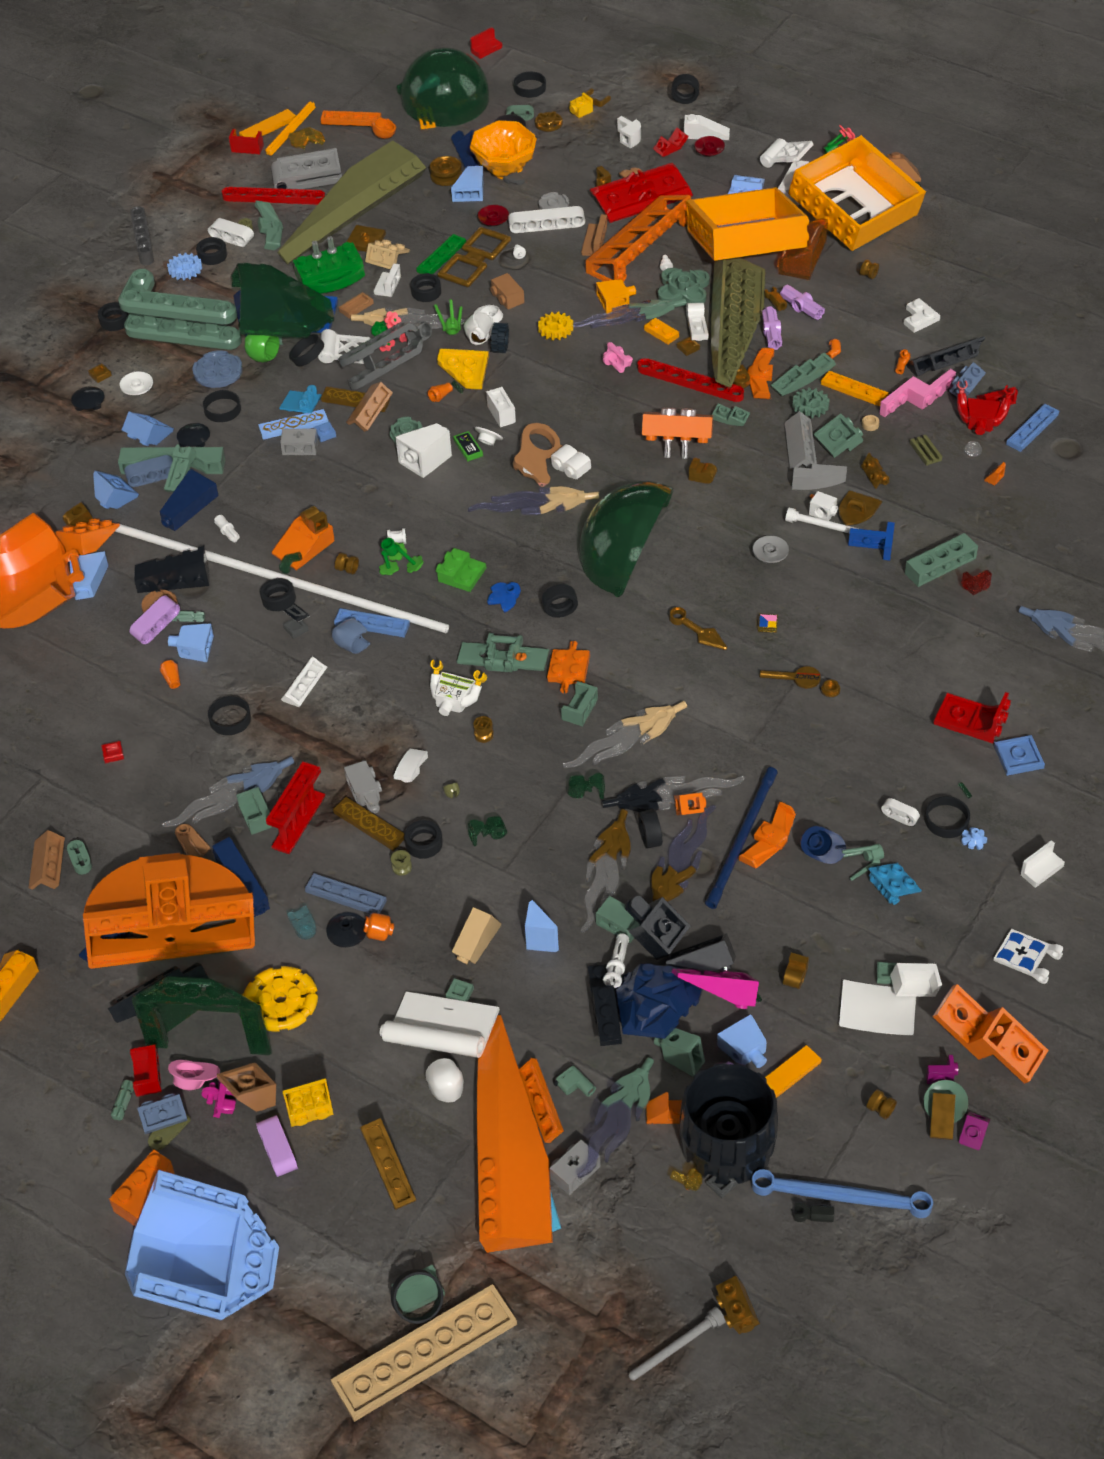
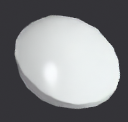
(493, 311)

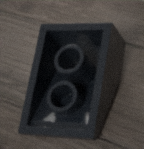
(707, 955)

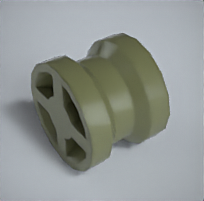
(397, 866)

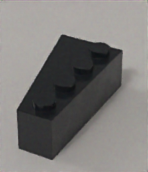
(173, 573)

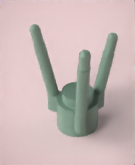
(871, 853)

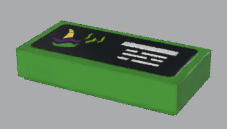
(468, 446)

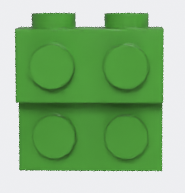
(460, 570)

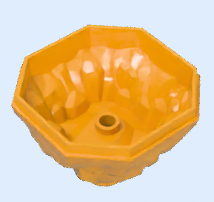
(503, 147)

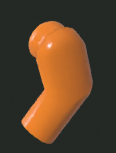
(835, 348)
(902, 361)

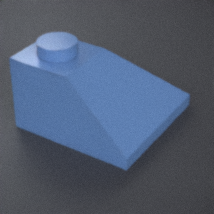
(112, 490)

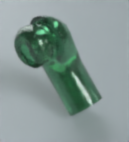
(287, 560)

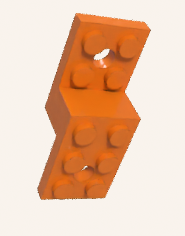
(990, 1033)

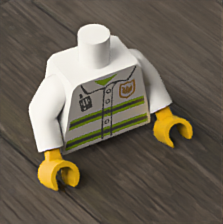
(454, 691)

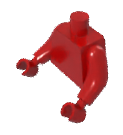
(980, 413)

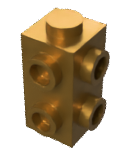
(737, 1305)

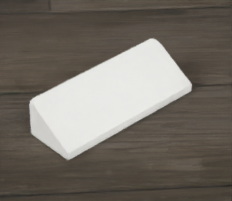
(304, 682)

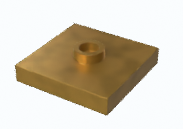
(363, 235)

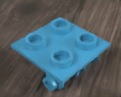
(301, 401)
(892, 882)

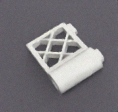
(784, 152)
(332, 343)

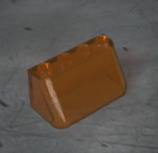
(802, 261)

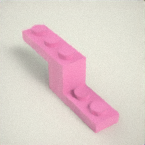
(917, 393)

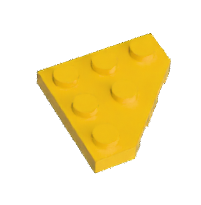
(465, 366)

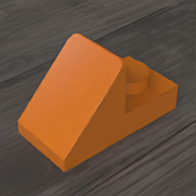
(663, 1111)

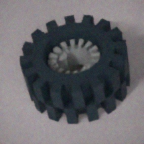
(500, 337)

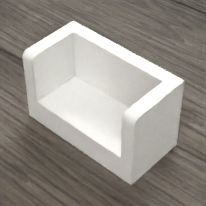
(501, 407)
(916, 979)

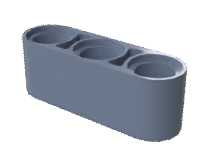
(148, 471)

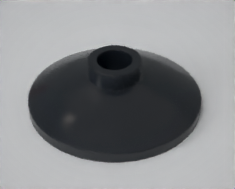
(349, 935)

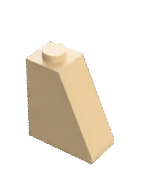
(475, 936)

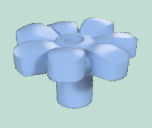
(973, 838)

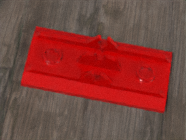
(637, 191)

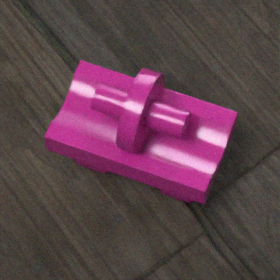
(222, 1104)

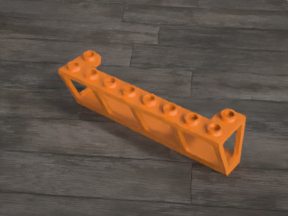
(631, 230)

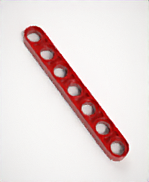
(296, 195)
(684, 375)

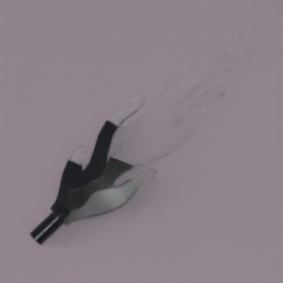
(662, 791)

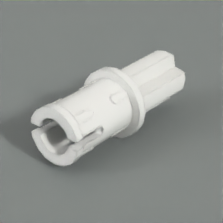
(226, 528)

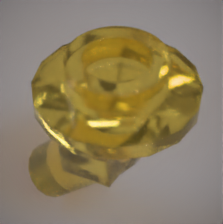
(691, 1181)

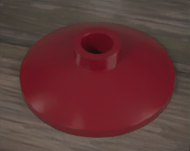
(709, 145)
(493, 215)

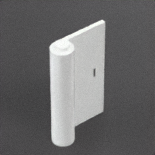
(441, 1024)

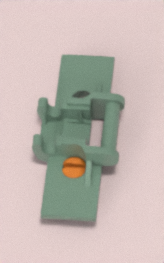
(503, 661)

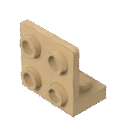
(384, 253)

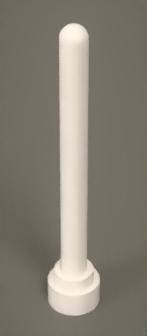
(793, 515)

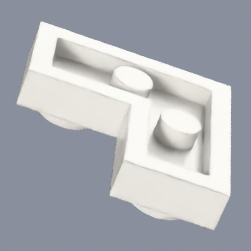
(921, 315)

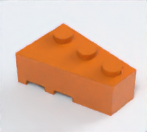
(132, 1194)

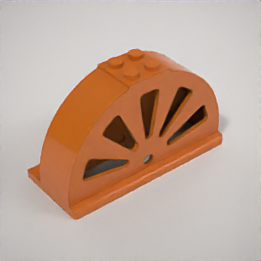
(164, 900)

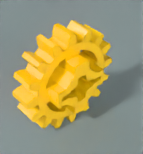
(555, 326)

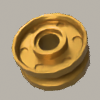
(445, 170)

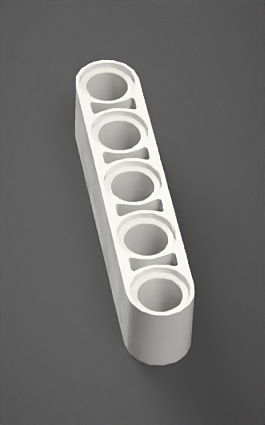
(546, 219)

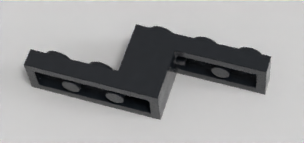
(604, 1007)

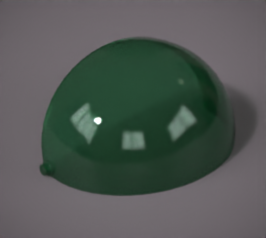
(618, 532)

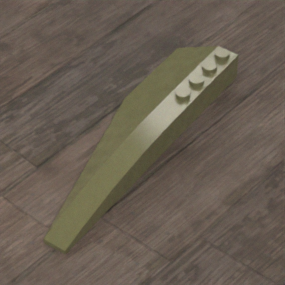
(354, 195)
(734, 314)

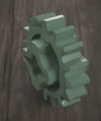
(811, 402)

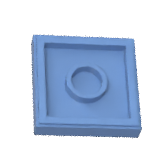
(1019, 755)

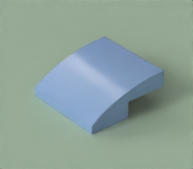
(745, 184)

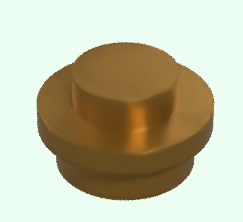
(830, 688)

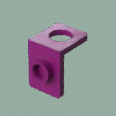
(974, 1130)

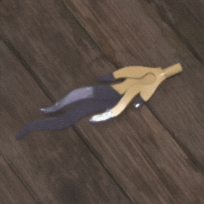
(538, 503)

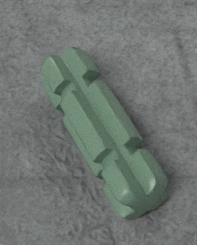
(190, 616)
(122, 1100)

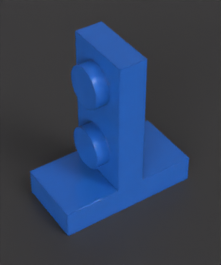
(873, 539)

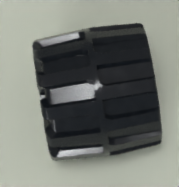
(728, 1122)

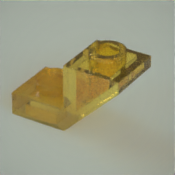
(302, 137)

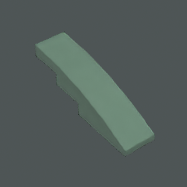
(801, 376)

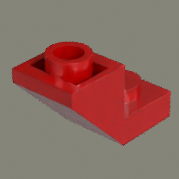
(674, 143)

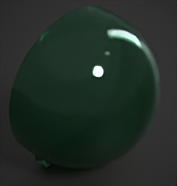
(444, 88)

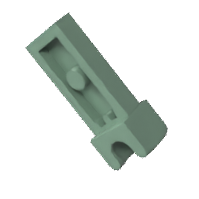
(179, 467)

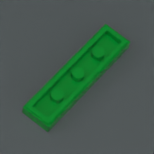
(441, 255)

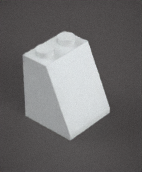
(424, 449)

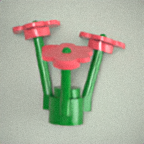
(848, 135)

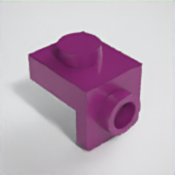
(942, 1072)

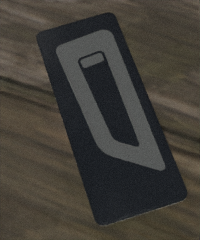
(296, 613)

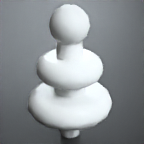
(519, 252)
(665, 263)

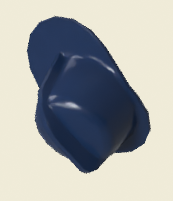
(823, 844)

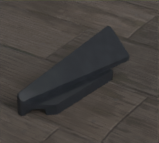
(945, 357)
(124, 1007)

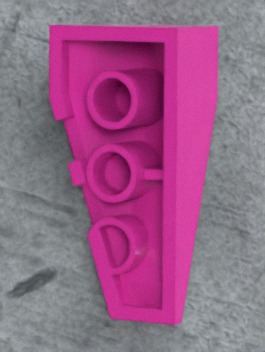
(732, 986)

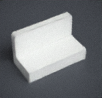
(388, 281)
(1041, 865)

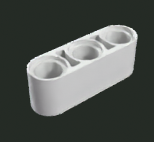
(231, 232)

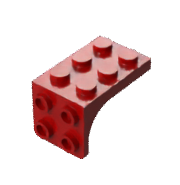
(973, 717)

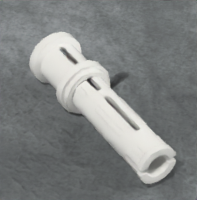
(615, 966)

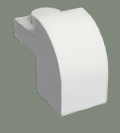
(629, 131)

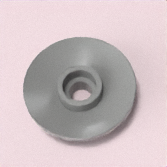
(770, 549)

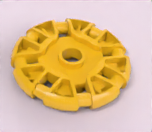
(285, 988)

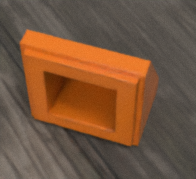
(996, 474)

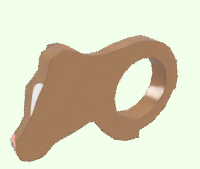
(532, 460)

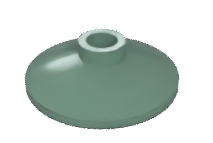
(947, 1087)

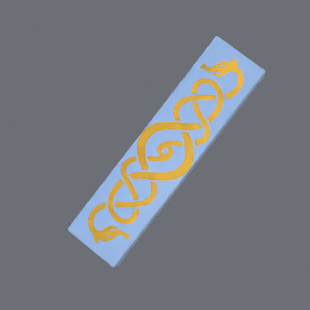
(301, 421)

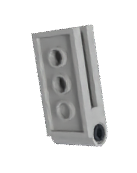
(307, 170)

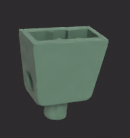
(682, 1051)

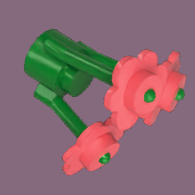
(391, 320)

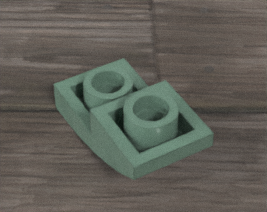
(728, 416)

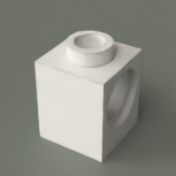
(823, 506)

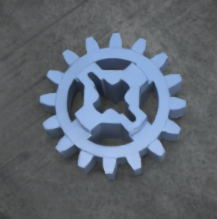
(184, 266)

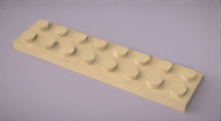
(423, 1352)

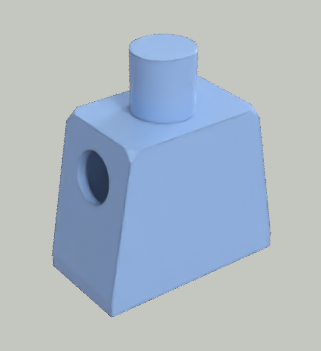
(193, 641)
(744, 1042)

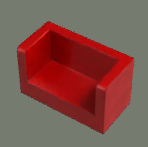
(247, 145)
(146, 1070)

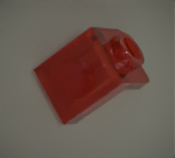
(977, 583)

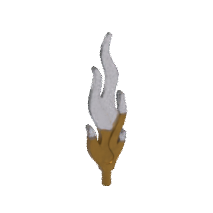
(605, 860)

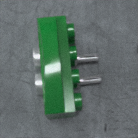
(330, 268)

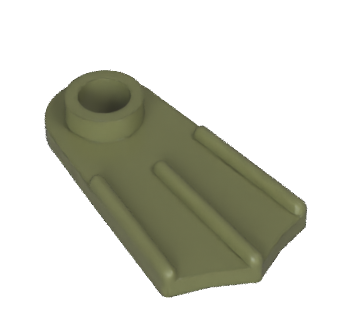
(166, 1135)

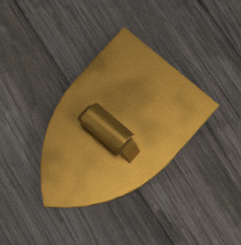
(857, 508)

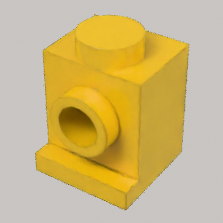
(581, 105)

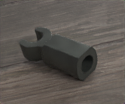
(814, 1213)

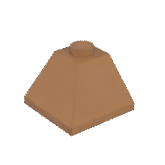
(905, 165)
(250, 1086)

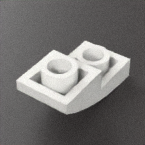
(409, 765)

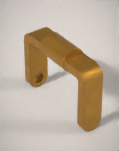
(596, 102)

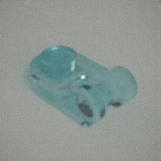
(305, 927)

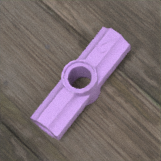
(802, 302)
(772, 328)

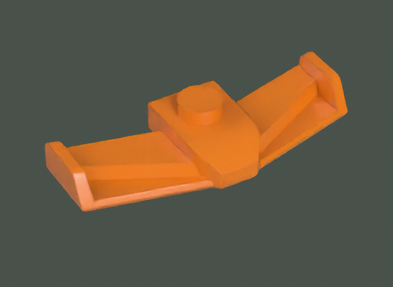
(760, 373)
(770, 837)

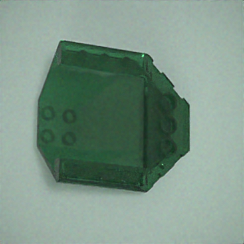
(278, 303)
(177, 998)

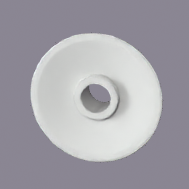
(487, 436)

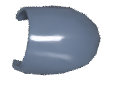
(349, 637)

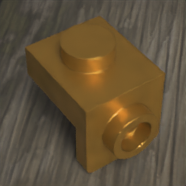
(603, 176)

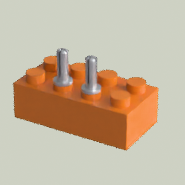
(672, 424)

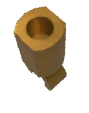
(776, 299)

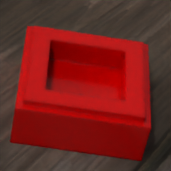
(112, 752)

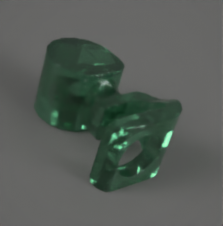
(578, 785)
(494, 827)

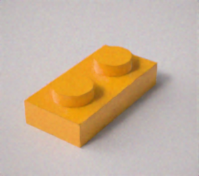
(661, 331)

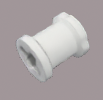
(397, 536)

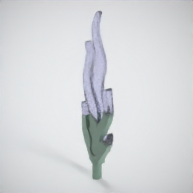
(640, 311)
(628, 1090)

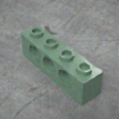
(941, 559)

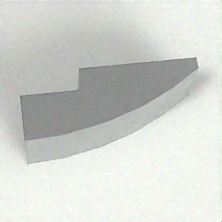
(818, 477)

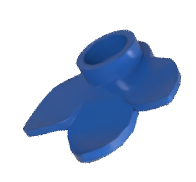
(503, 595)

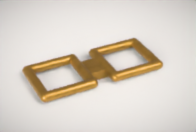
(474, 257)

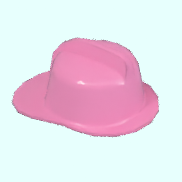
(192, 1075)

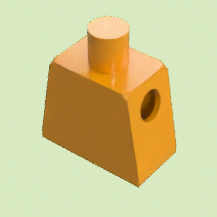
(613, 294)

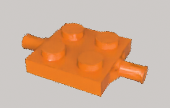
(568, 666)

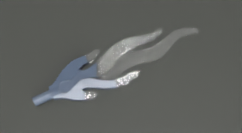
(1067, 627)
(253, 776)

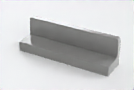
(800, 441)

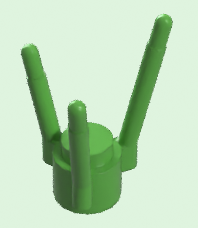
(452, 325)

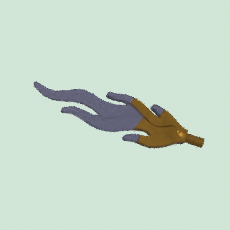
(680, 854)

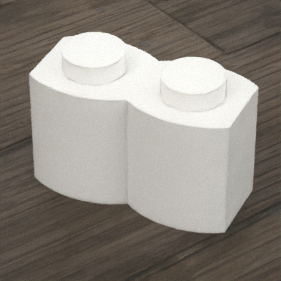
(571, 461)

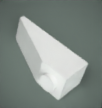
(698, 126)

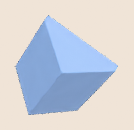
(540, 930)

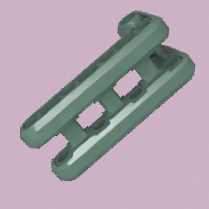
(147, 308)

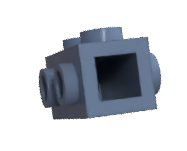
(972, 375)

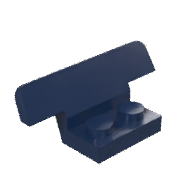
(462, 145)

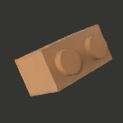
(507, 291)

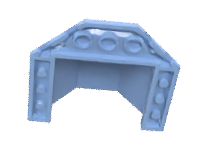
(199, 1249)

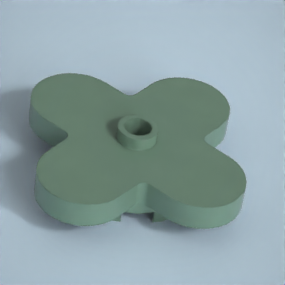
(684, 285)

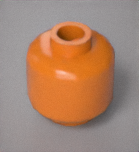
(378, 926)

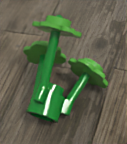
(396, 551)

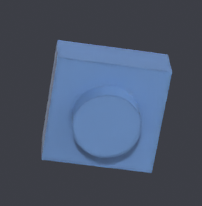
(325, 431)

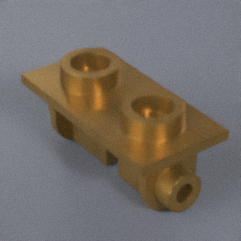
(874, 471)

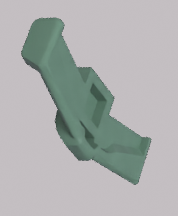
(269, 225)

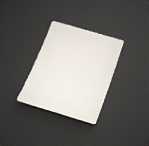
(876, 1009)

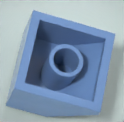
(145, 428)

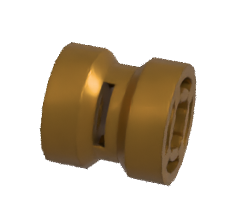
(346, 563)
(483, 729)
(881, 1104)

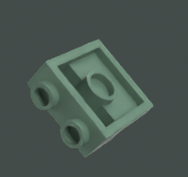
(839, 435)

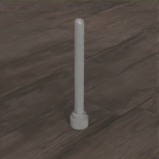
(713, 1319)

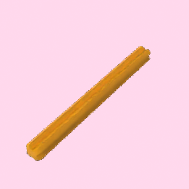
(290, 128)

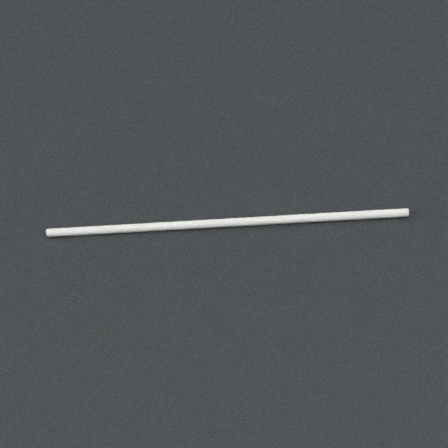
(302, 584)

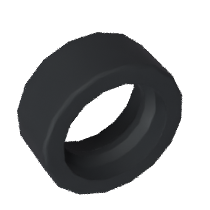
(685, 98)
(215, 257)
(426, 280)
(112, 324)
(274, 586)
(562, 609)
(650, 828)
(425, 851)

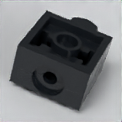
(656, 925)

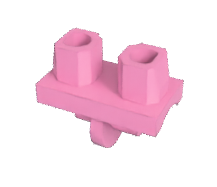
(615, 357)

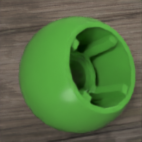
(261, 347)

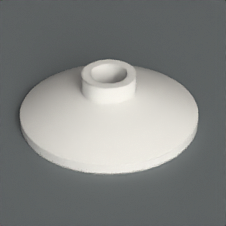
(136, 383)

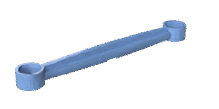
(842, 1193)

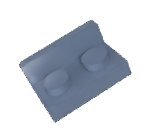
(162, 1113)

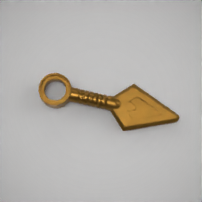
(706, 636)

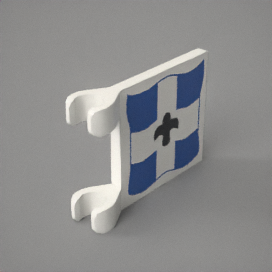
(1026, 953)

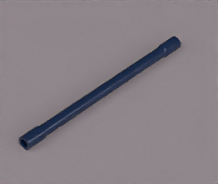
(717, 891)

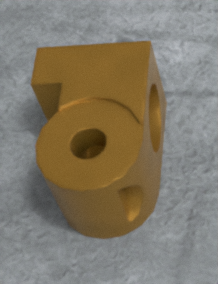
(702, 472)
(77, 514)
(312, 516)
(796, 970)

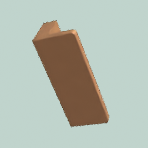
(595, 236)
(370, 406)
(47, 860)

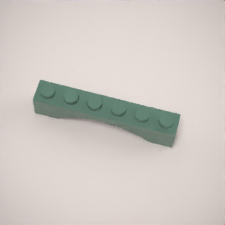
(207, 459)

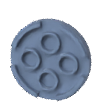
(217, 369)

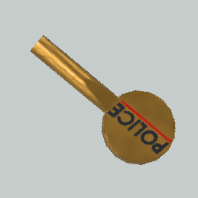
(805, 677)

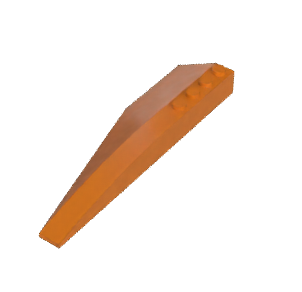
(511, 1154)

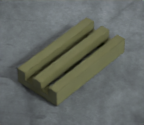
(929, 449)

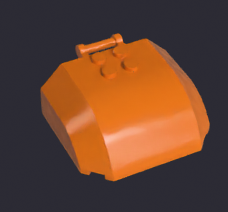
(34, 572)

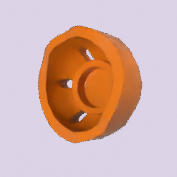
(383, 127)

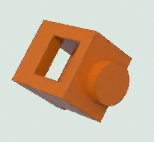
(681, 803)

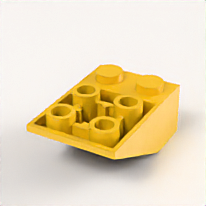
(308, 1102)

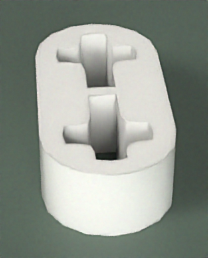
(900, 812)

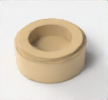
(870, 422)

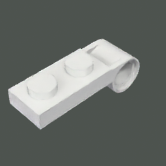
(697, 321)

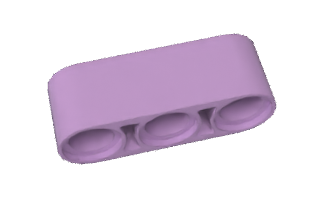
(154, 620)
(276, 1146)

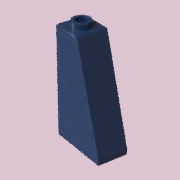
(188, 499)
(229, 857)

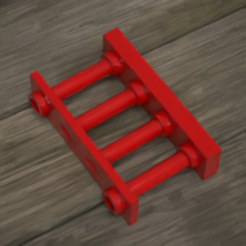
(295, 807)

